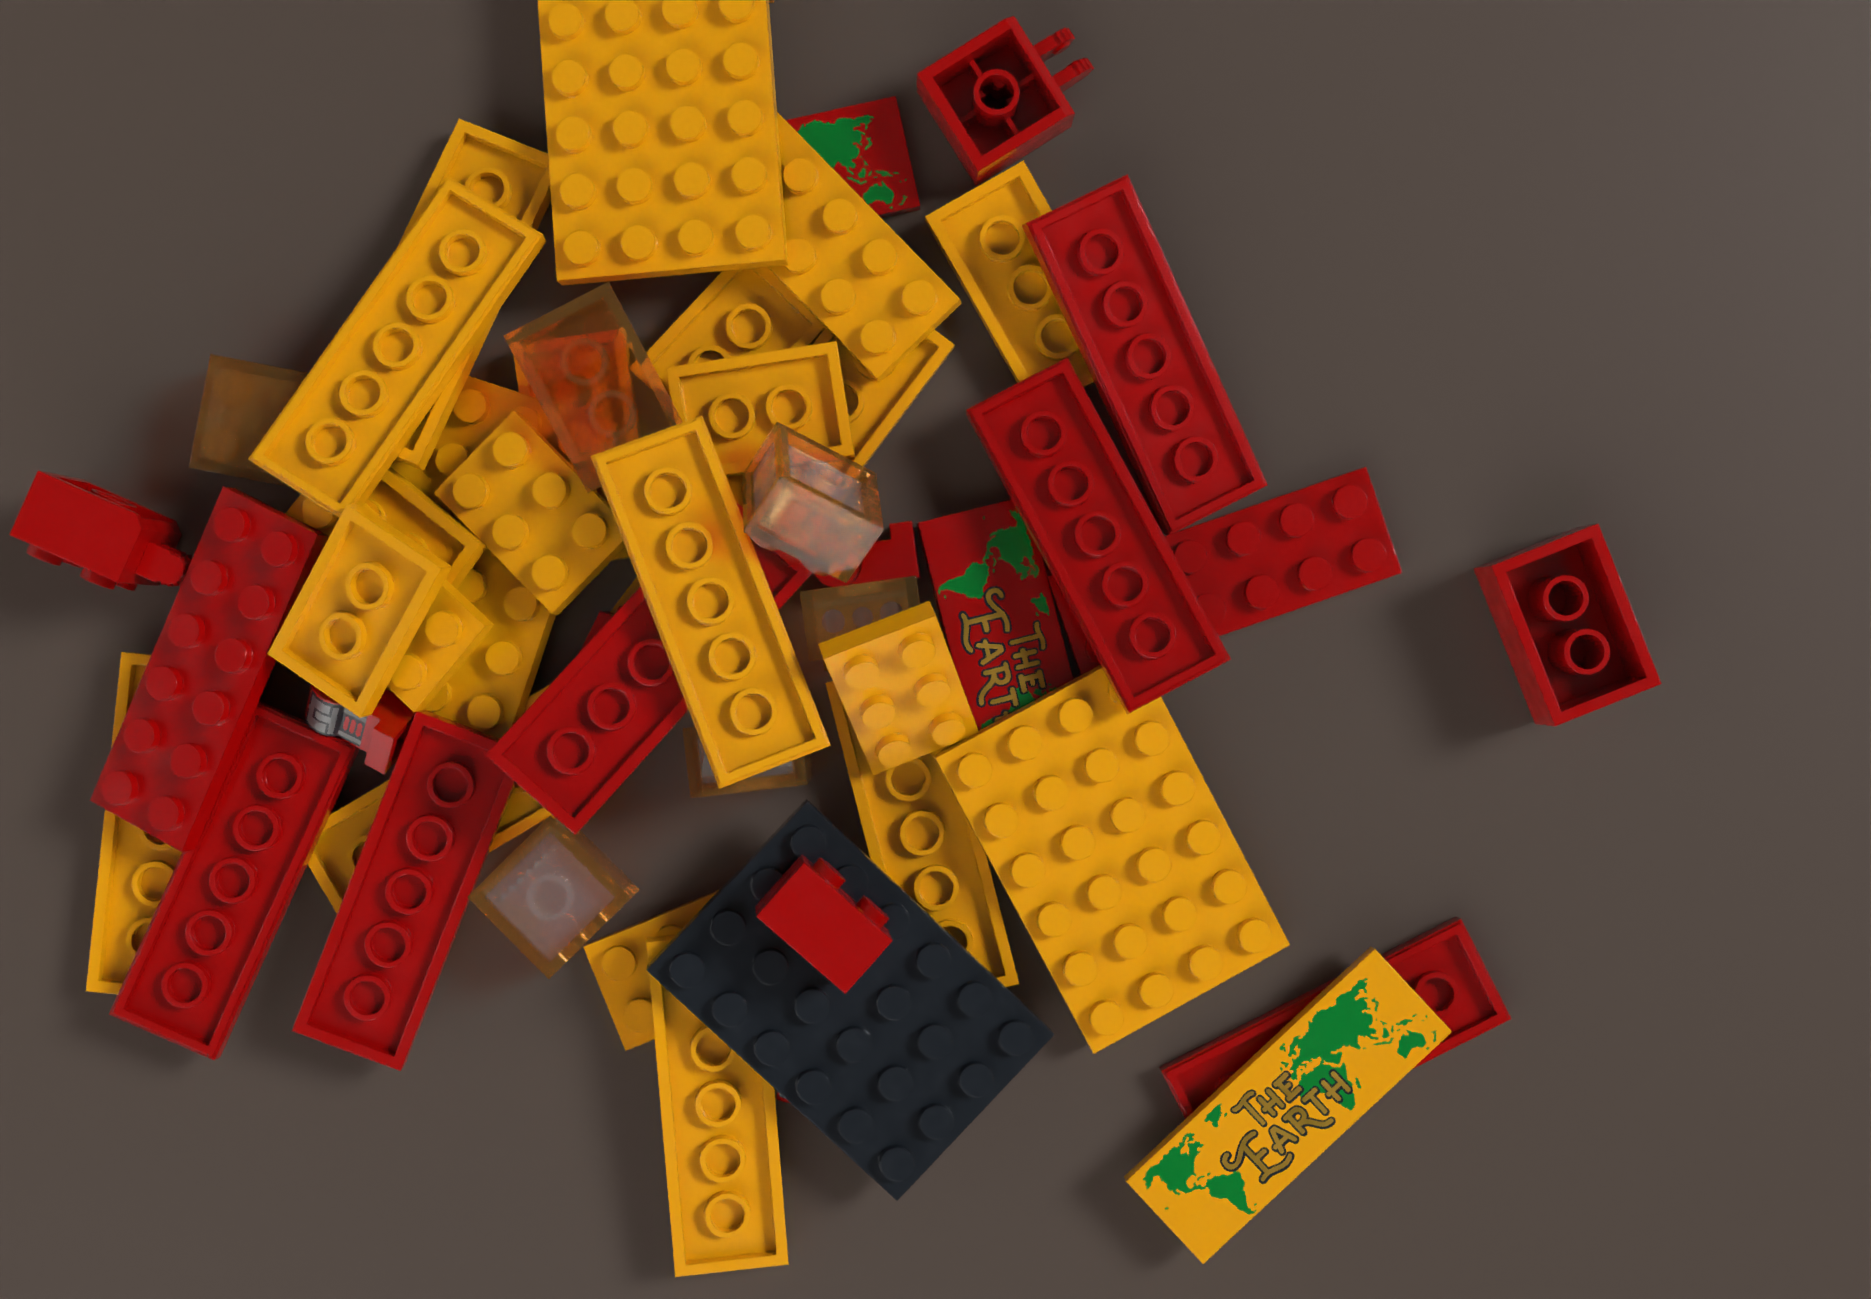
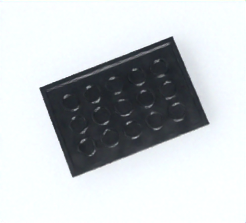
(875, 1069)

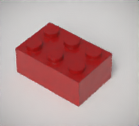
(1567, 625)

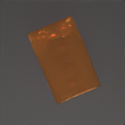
(592, 378)

